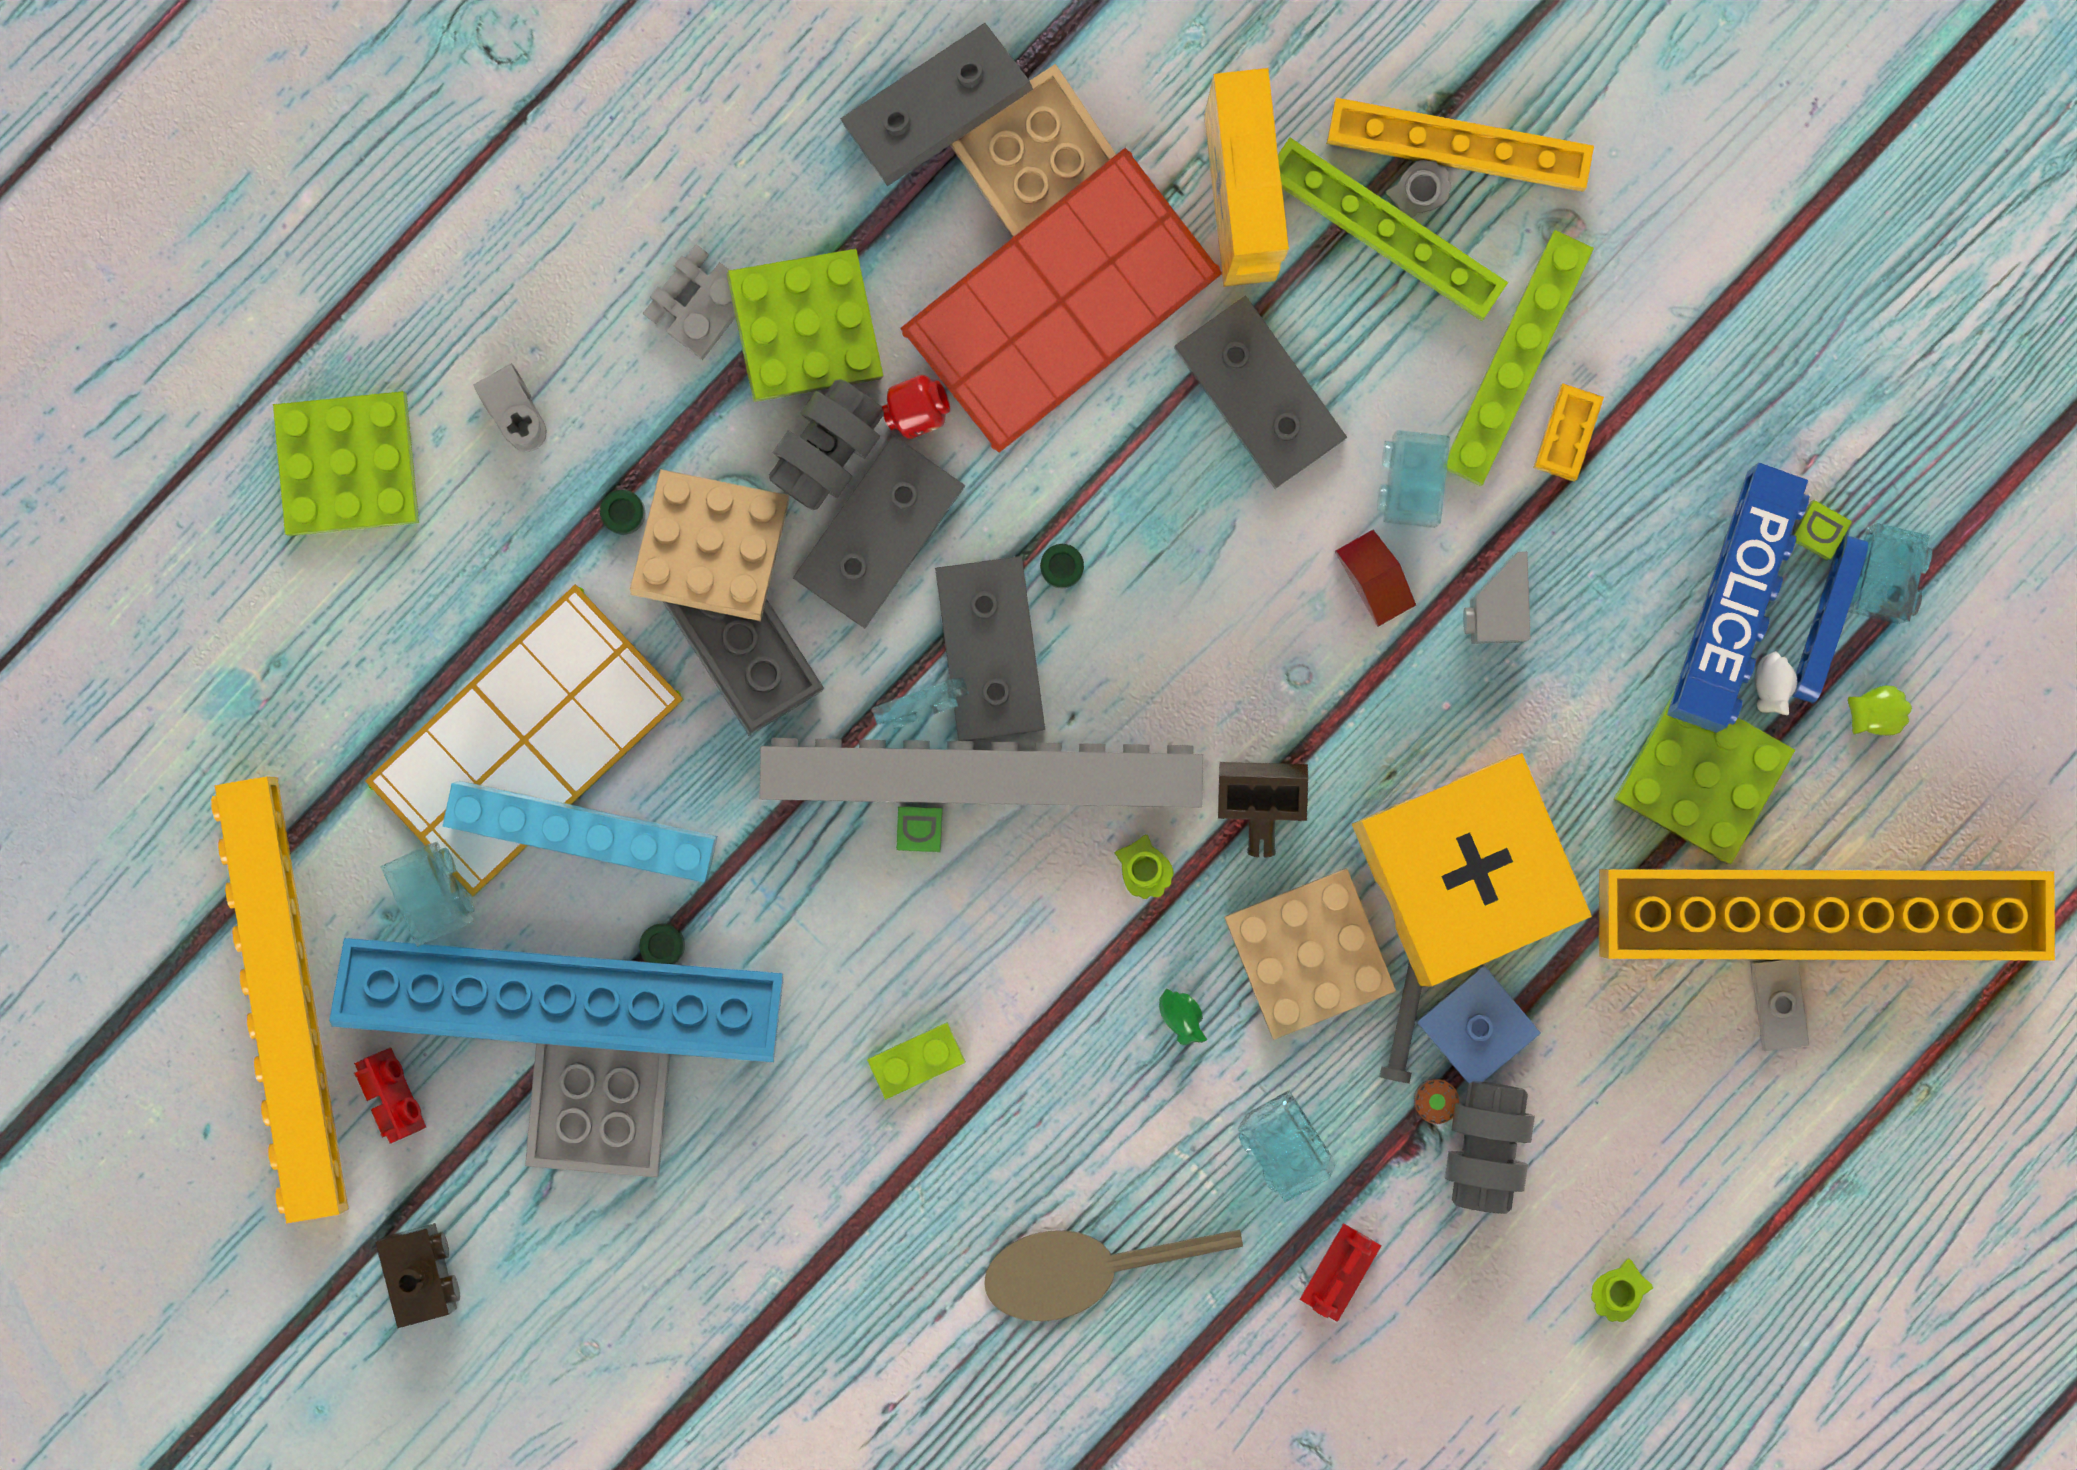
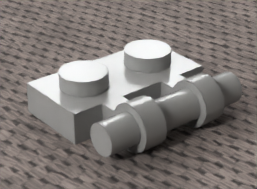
(706, 314)

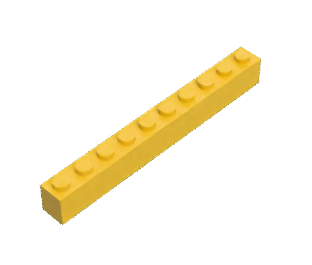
(280, 999)

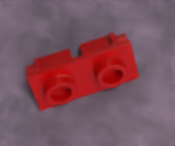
(384, 1077)
(1340, 1272)

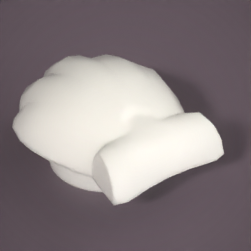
(1775, 684)

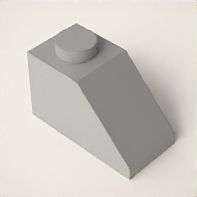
(1501, 606)

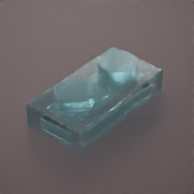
(937, 697)

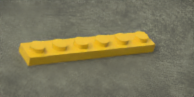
(1460, 144)

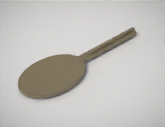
(1069, 1271)

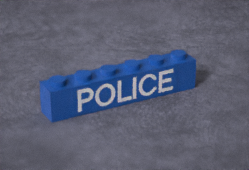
(1738, 598)

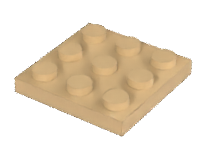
(1034, 151)
(710, 545)
(1309, 953)

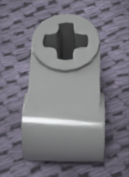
(510, 403)

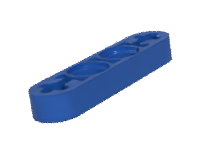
(1830, 618)

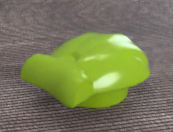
(1880, 711)
(1144, 869)
(1619, 1292)

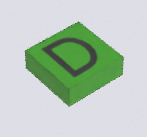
(919, 829)

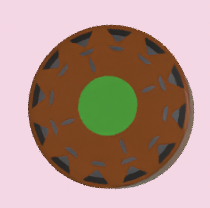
(1435, 1101)

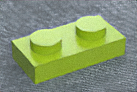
(916, 1060)

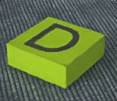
(1821, 530)

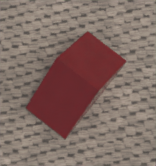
(1376, 577)

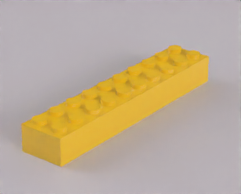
(1826, 914)

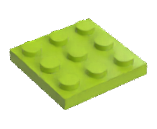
(804, 324)
(345, 463)
(1704, 781)

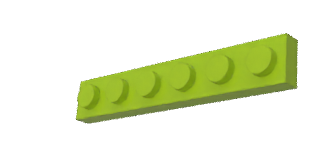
(1388, 230)
(1518, 357)

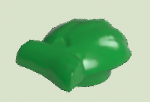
(1182, 1016)

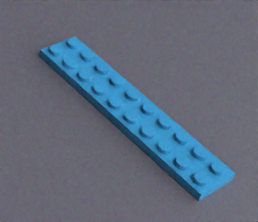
(557, 1000)

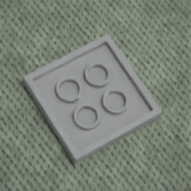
(597, 1110)

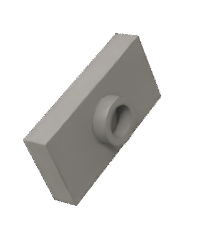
(1779, 1004)

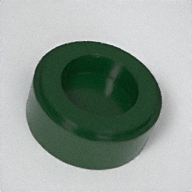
(622, 512)
(1062, 566)
(662, 944)

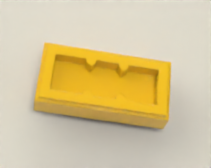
(1568, 432)

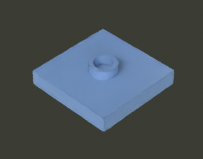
(1478, 1026)

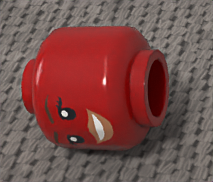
(916, 406)

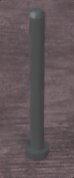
(1403, 1031)

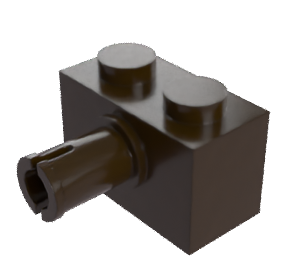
(1262, 795)
(418, 1275)

